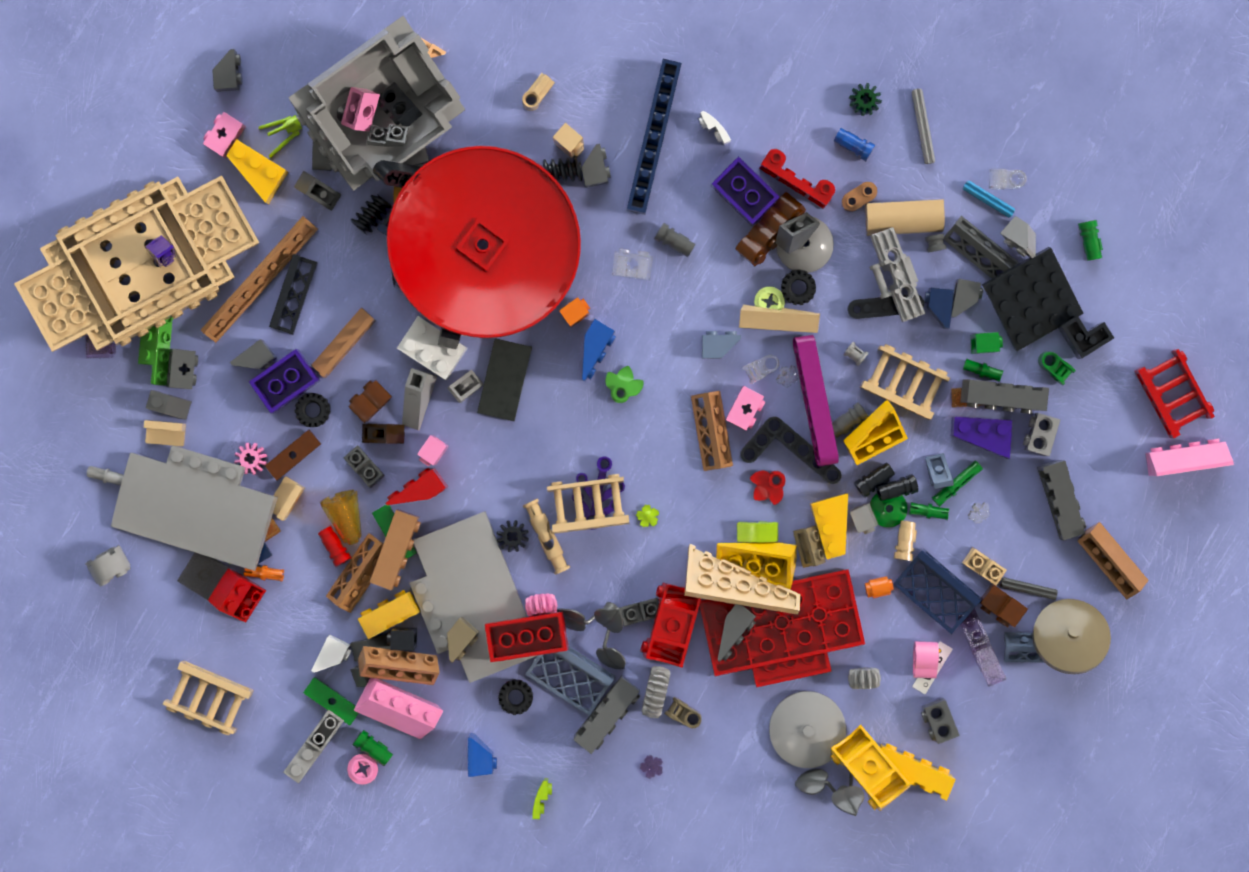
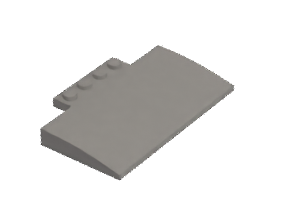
(194, 506)
(467, 581)

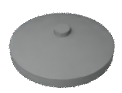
(806, 728)

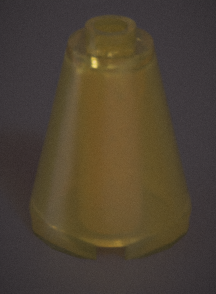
(344, 515)

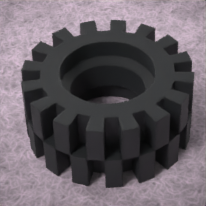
(798, 275)
(312, 398)
(515, 708)

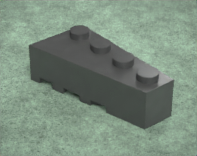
(1004, 395)
(1061, 499)

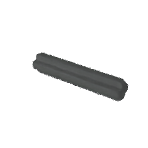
(1029, 588)

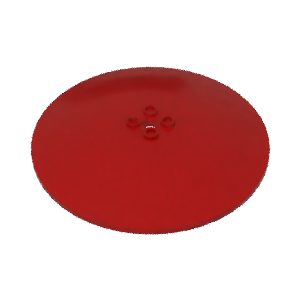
(490, 198)

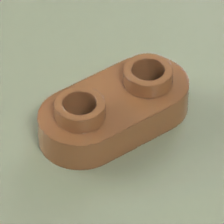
(859, 196)

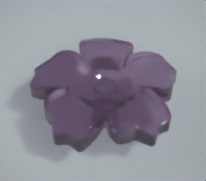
(652, 766)

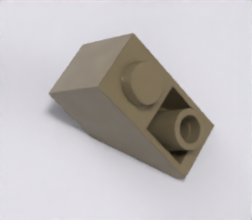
(459, 637)

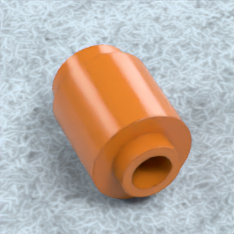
(879, 587)

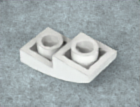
(711, 123)

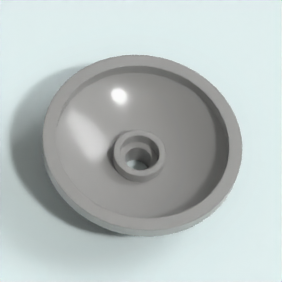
(813, 256)

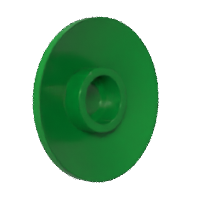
(892, 518)

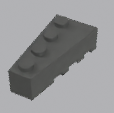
(606, 714)

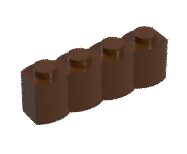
(764, 233)

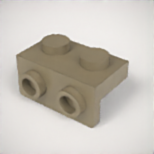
(809, 546)

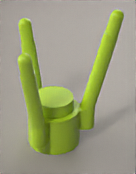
(289, 123)

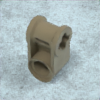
(682, 713)

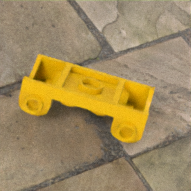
(870, 768)

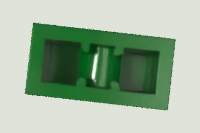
(986, 343)

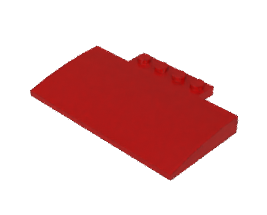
(790, 644)

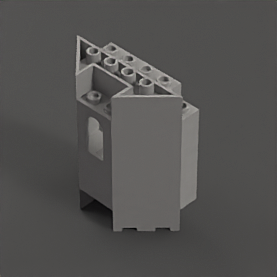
(388, 57)

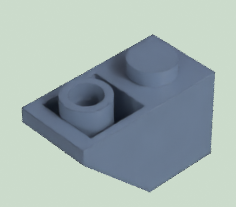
(716, 346)

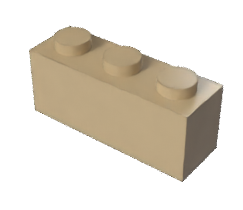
(569, 141)

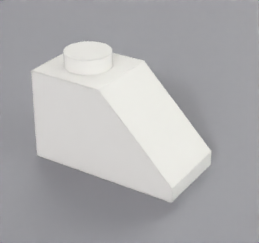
(332, 653)

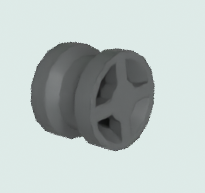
(935, 243)

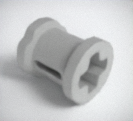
(855, 353)

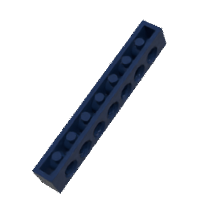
(654, 136)

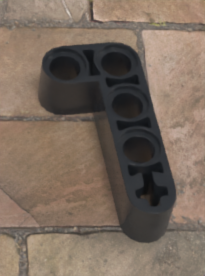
(394, 173)

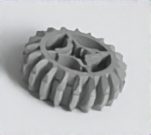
(655, 692)

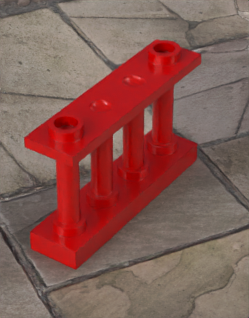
(1163, 409)

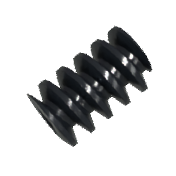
(564, 170)
(371, 213)

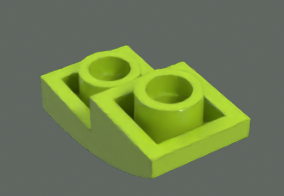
(757, 532)
(544, 790)

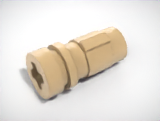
(906, 537)

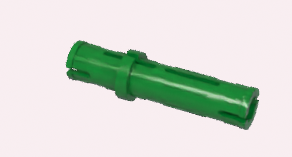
(958, 482)

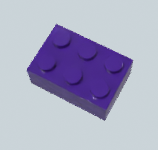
(744, 191)
(284, 381)

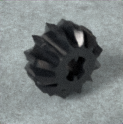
(513, 542)

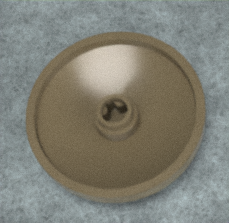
(1071, 636)

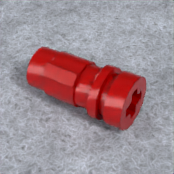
(334, 547)

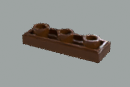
(284, 463)

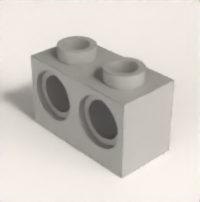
(1046, 436)

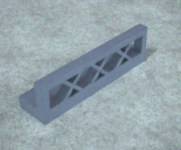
(1020, 643)

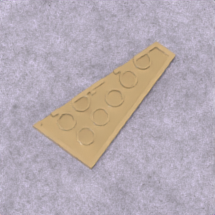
(732, 584)

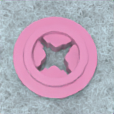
(360, 777)

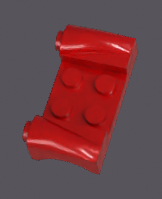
(818, 195)
(671, 625)

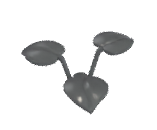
(608, 617)
(845, 798)

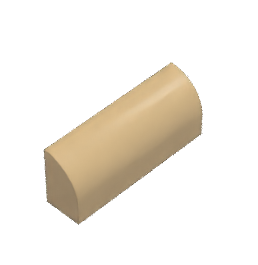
(905, 216)

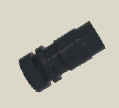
(876, 478)
(894, 489)

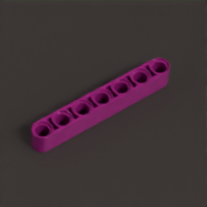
(815, 400)

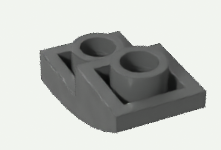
(387, 136)
(364, 466)
(639, 611)

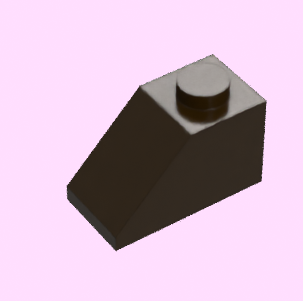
(383, 433)

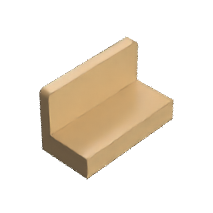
(165, 433)
(288, 495)

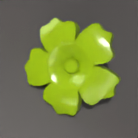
(648, 516)

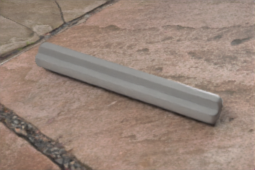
(923, 126)

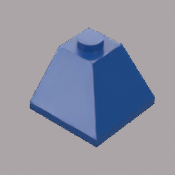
(480, 757)

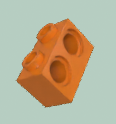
(575, 311)

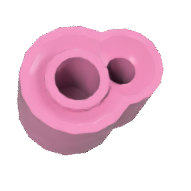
(925, 659)

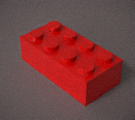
(526, 636)

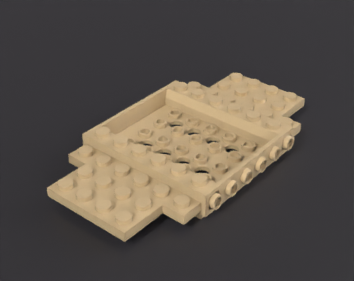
(83, 292)

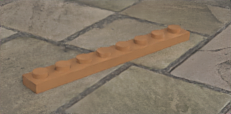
(259, 279)

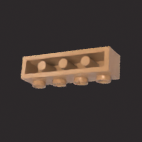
(394, 550)
(1113, 560)
(398, 665)

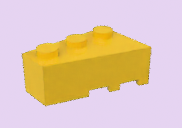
(257, 170)
(875, 434)
(831, 523)
(388, 613)

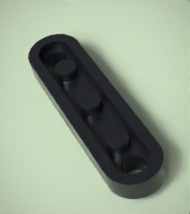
(875, 307)

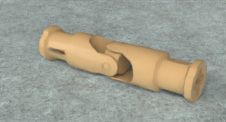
(542, 528)

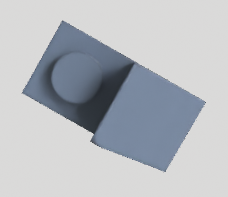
(938, 471)

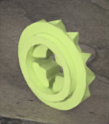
(765, 293)

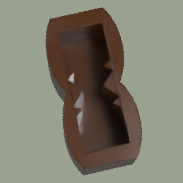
(370, 401)

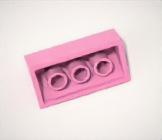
(1188, 459)
(398, 708)

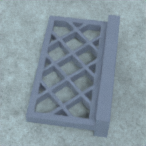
(583, 664)

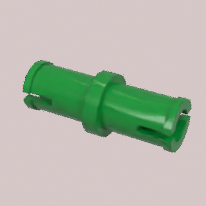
(983, 370)
(929, 511)

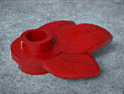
(766, 488)

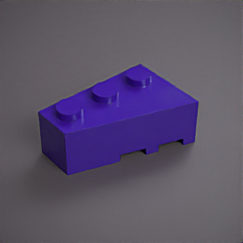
(988, 434)

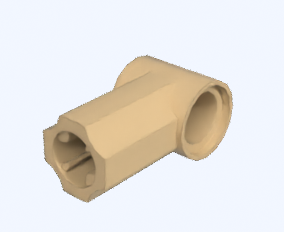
(538, 91)

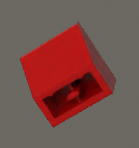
(236, 595)

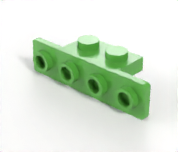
(155, 351)

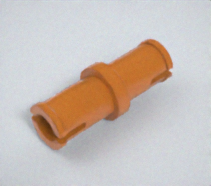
(265, 573)

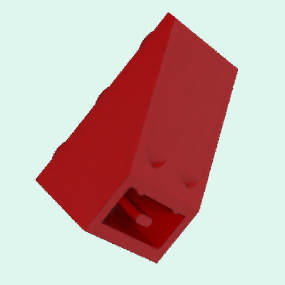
(425, 488)

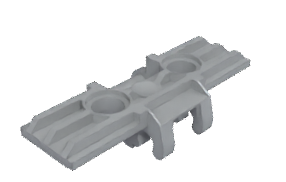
(902, 274)

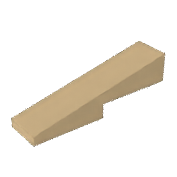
(783, 320)

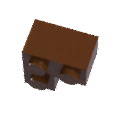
(1005, 607)

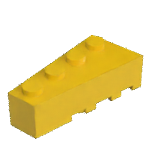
(921, 772)

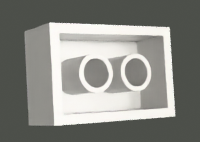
(423, 346)

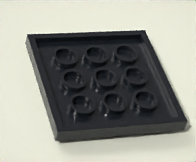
(1032, 298)

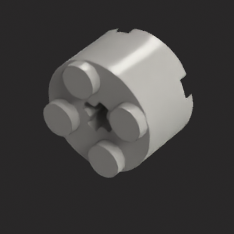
(108, 564)

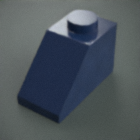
(940, 305)

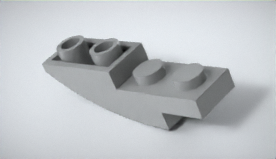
(313, 746)

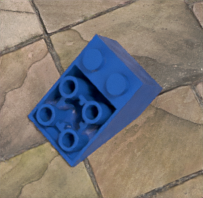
(595, 342)

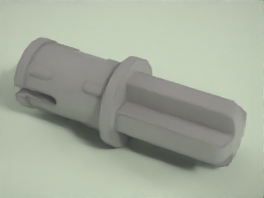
(105, 475)

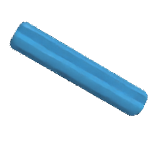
(989, 199)

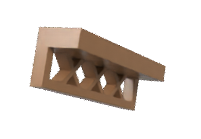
(343, 343)
(715, 430)
(361, 575)

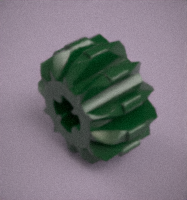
(870, 96)

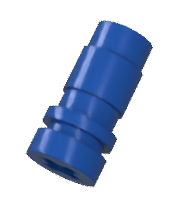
(854, 143)

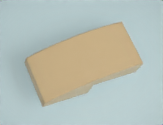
(984, 566)

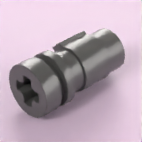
(676, 241)
(846, 421)

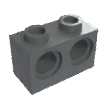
(944, 719)

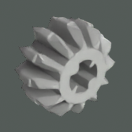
(864, 678)

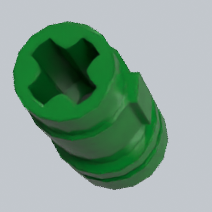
(1091, 242)
(374, 749)

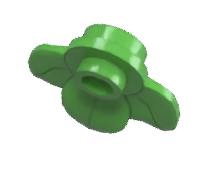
(624, 382)

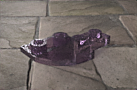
(982, 649)

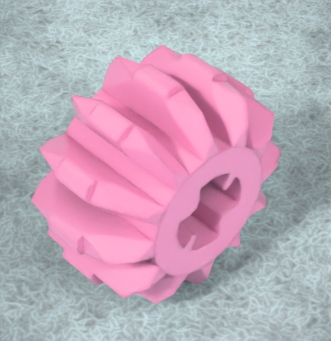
(253, 452)
(540, 604)

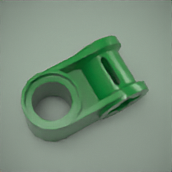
(1058, 370)

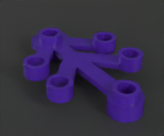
(605, 495)

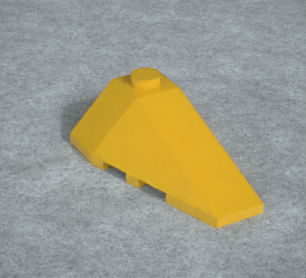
(766, 559)

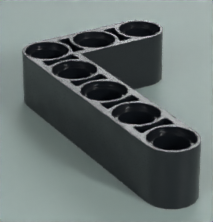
(793, 447)

